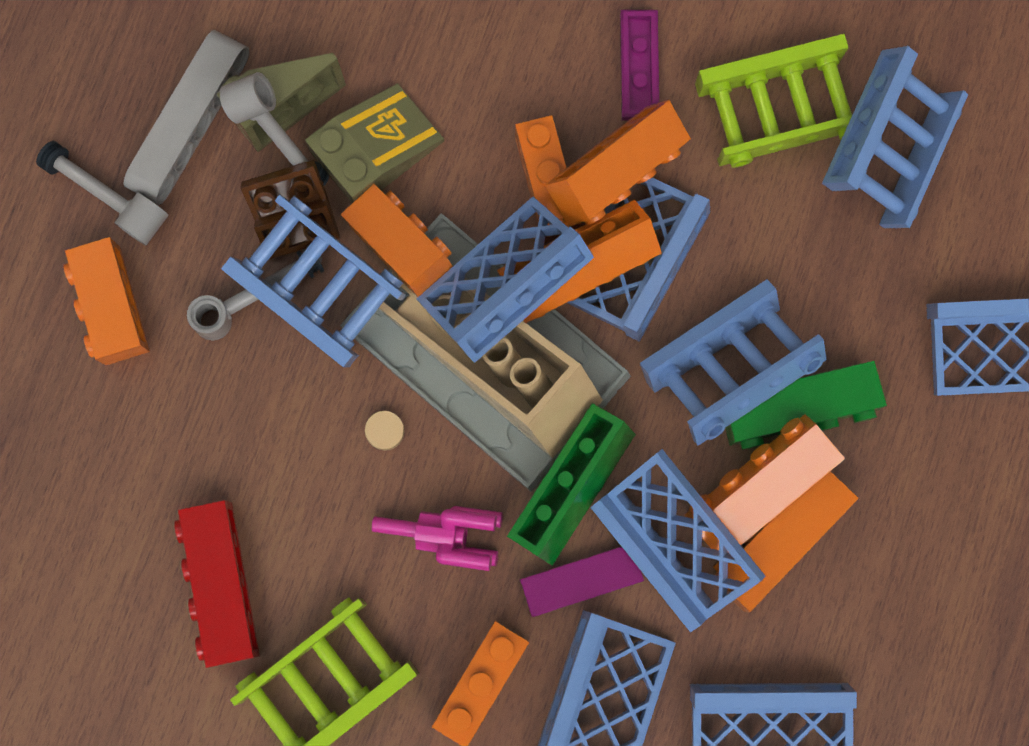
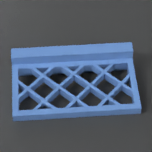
(664, 266)
(518, 292)
(979, 313)
(657, 555)
(576, 682)
(773, 698)

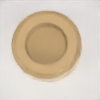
(384, 430)

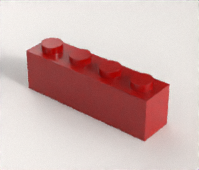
(217, 584)

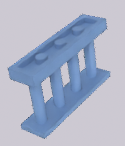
(865, 133)
(279, 295)
(713, 334)

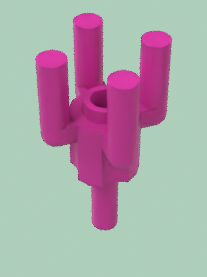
(447, 534)

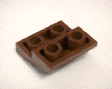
(298, 181)

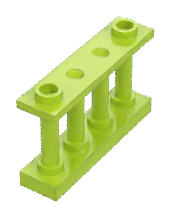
(755, 73)
(361, 698)

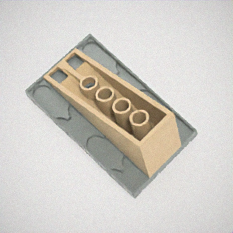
(519, 395)

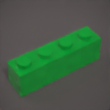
(822, 397)
(572, 484)

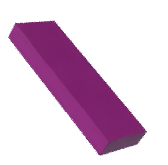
(638, 61)
(580, 581)

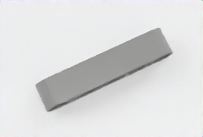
(185, 118)

